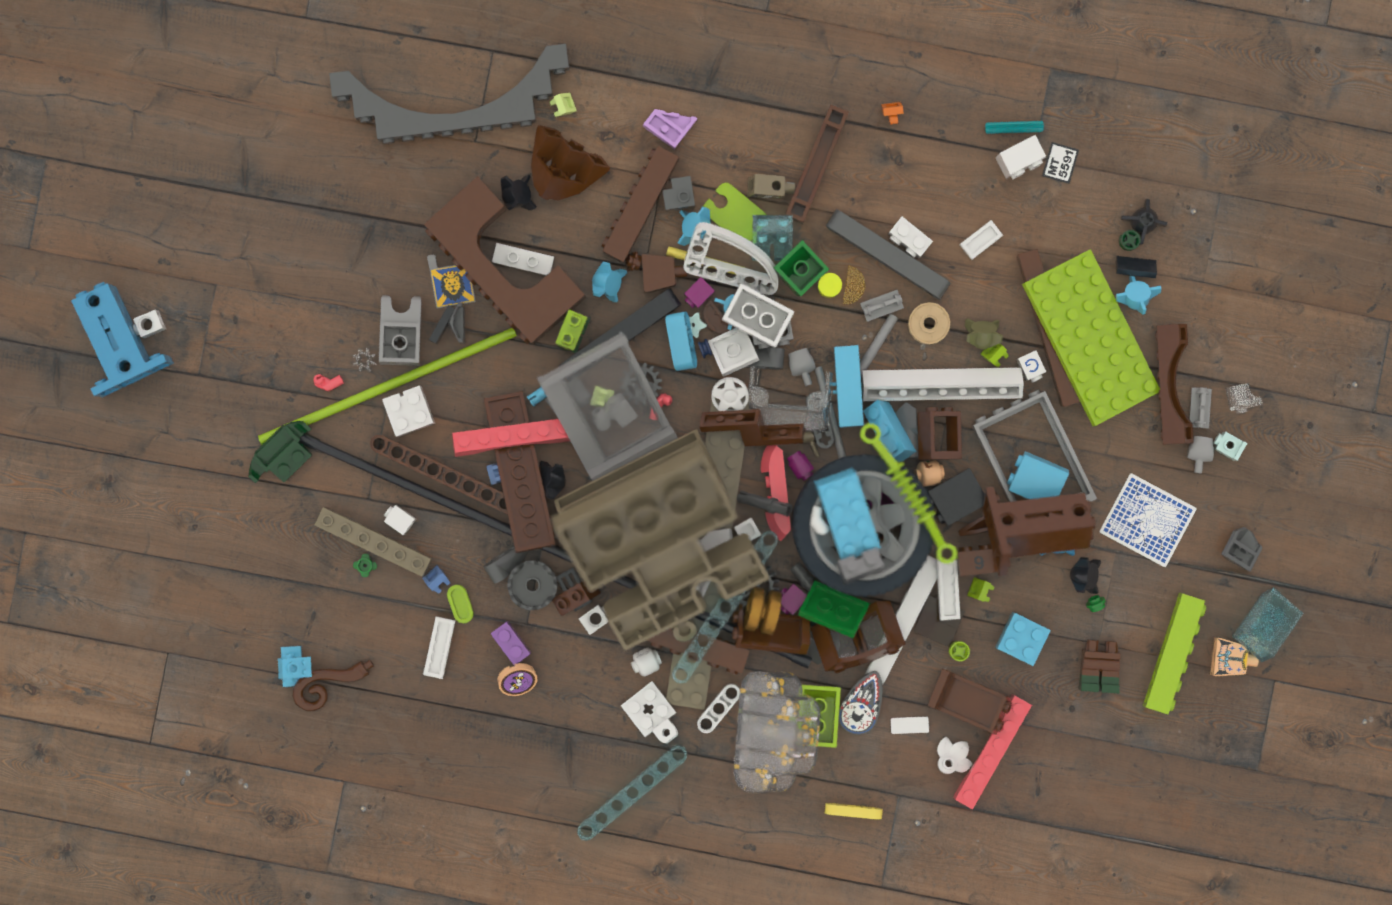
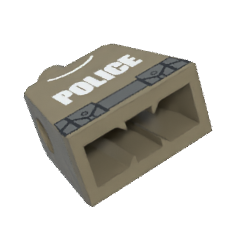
(761, 186)

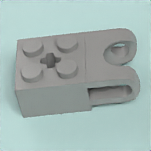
(403, 327)

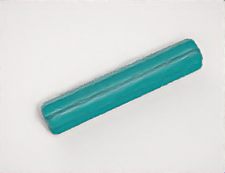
(1014, 127)

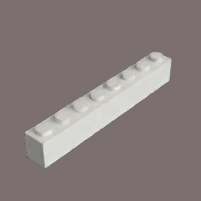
(942, 384)

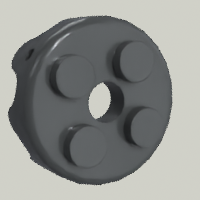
(518, 587)

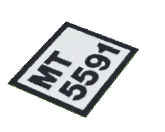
(1060, 162)

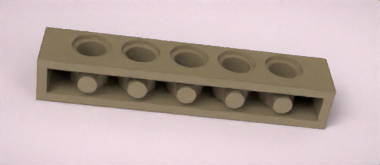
(373, 541)

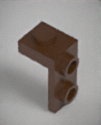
(574, 597)

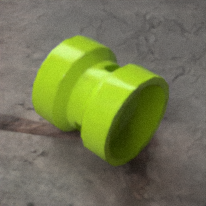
(959, 651)

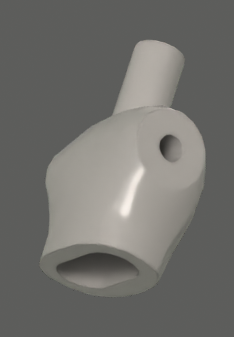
(801, 364)
(1200, 451)

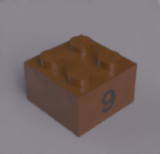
(975, 561)

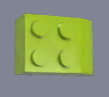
(828, 701)

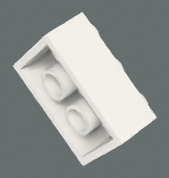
(757, 315)

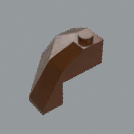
(562, 166)

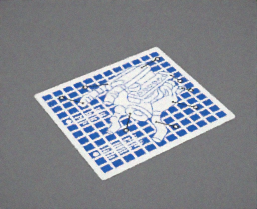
(1148, 520)

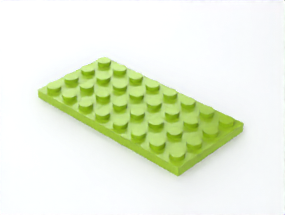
(1091, 337)

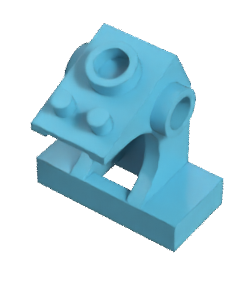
(293, 666)

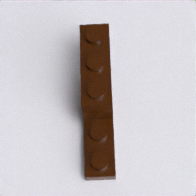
(752, 427)

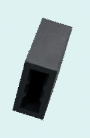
(957, 497)

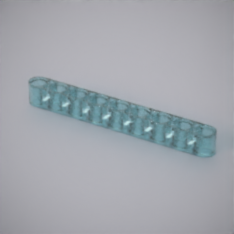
(720, 616)

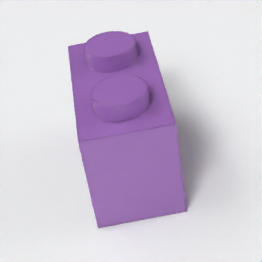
(511, 643)

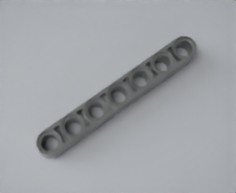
(888, 254)

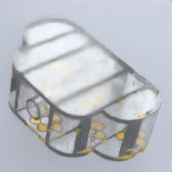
(774, 732)

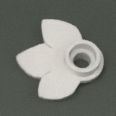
(954, 753)

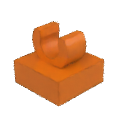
(891, 110)

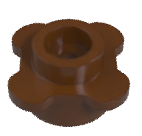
(633, 261)

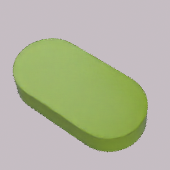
(460, 603)

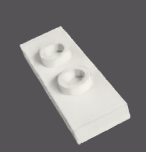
(522, 259)
(948, 590)
(439, 647)

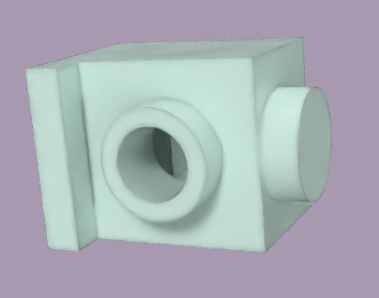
(1233, 453)

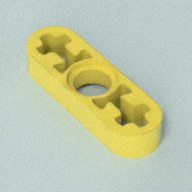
(853, 811)

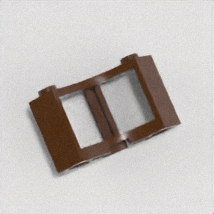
(875, 638)

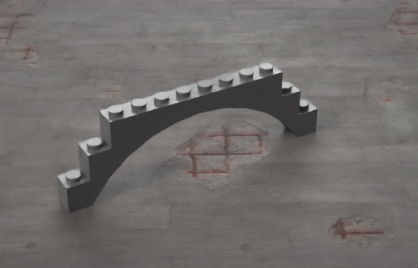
(508, 110)

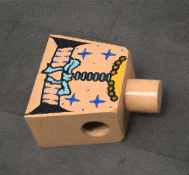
(1230, 658)

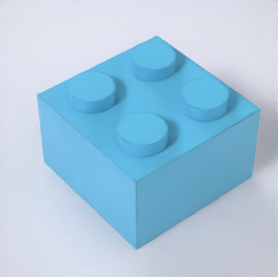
(1022, 638)

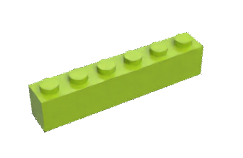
(1173, 653)

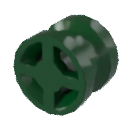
(1132, 238)

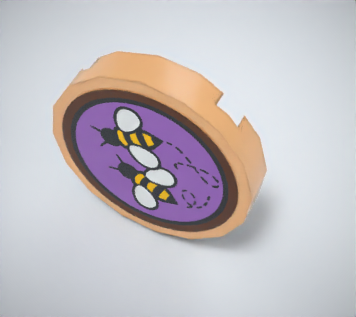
(517, 679)

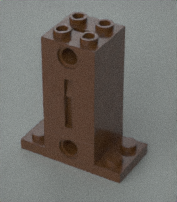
(1036, 526)

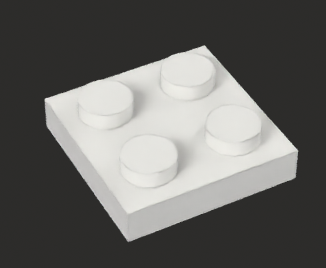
(733, 351)

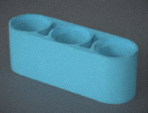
(681, 341)

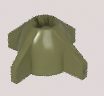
(983, 333)

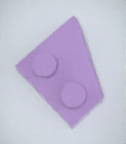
(669, 126)

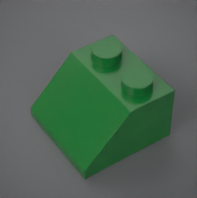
(800, 268)

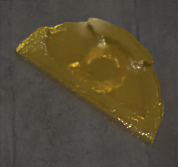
(854, 285)

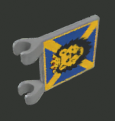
(450, 284)

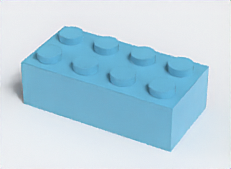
(847, 514)

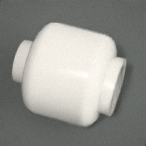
(646, 661)

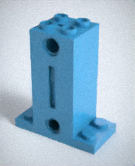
(115, 339)

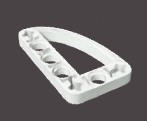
(722, 267)

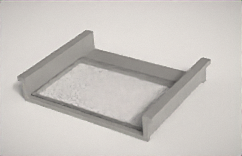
(607, 407)

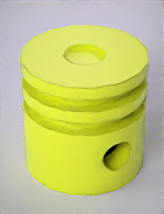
(829, 285)

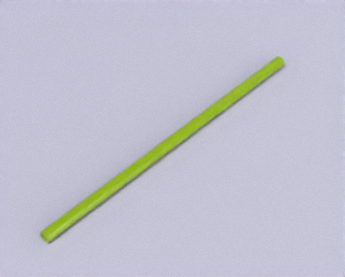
(400, 380)

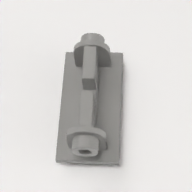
(882, 305)
(1200, 407)

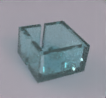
(773, 230)

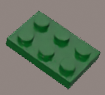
(834, 609)

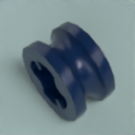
(705, 348)

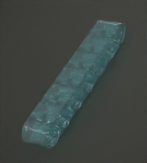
(628, 801)

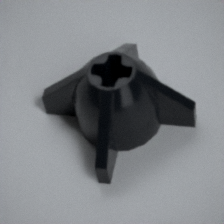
(517, 193)
(1144, 220)
(552, 479)
(1085, 575)

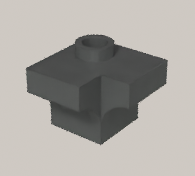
(680, 195)

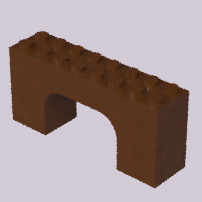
(459, 232)

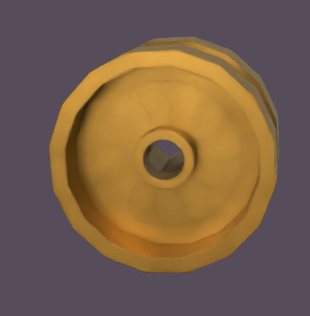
(762, 610)

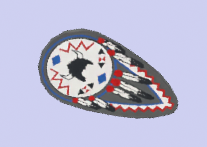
(862, 705)

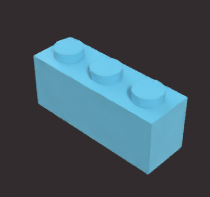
(892, 432)

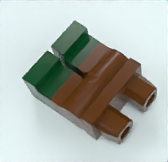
(1102, 662)

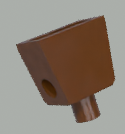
(660, 272)

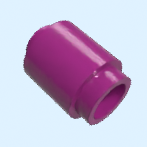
(800, 465)

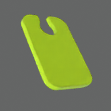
(737, 214)

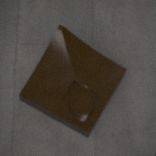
(932, 627)

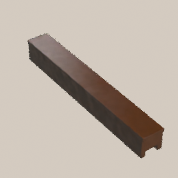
(1030, 267)

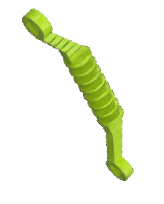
(894, 468)

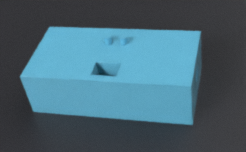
(848, 386)

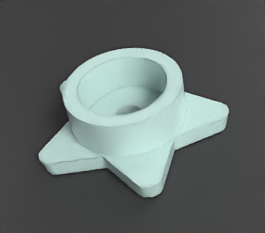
(698, 324)

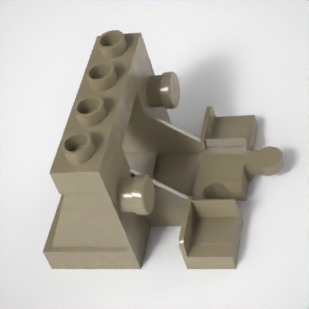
(650, 524)

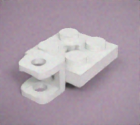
(658, 720)

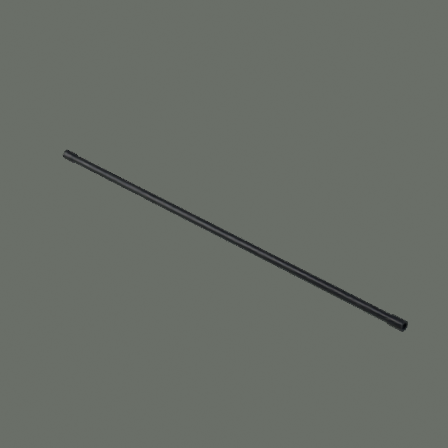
(316, 444)

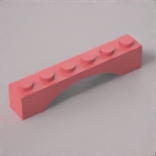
(506, 436)
(991, 755)

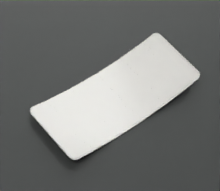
(909, 725)

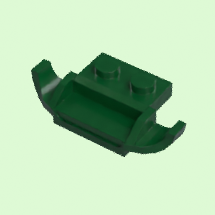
(281, 452)

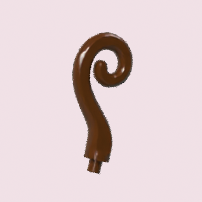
(351, 674)

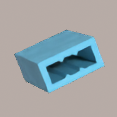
(1037, 477)

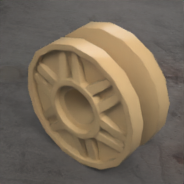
(934, 312)

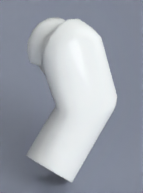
(817, 522)

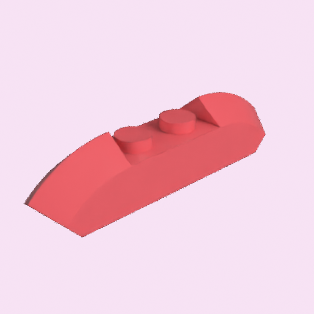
(773, 462)

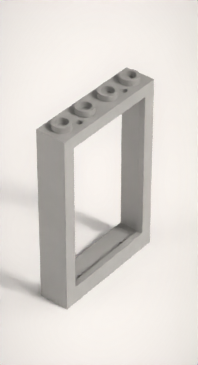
(1017, 406)

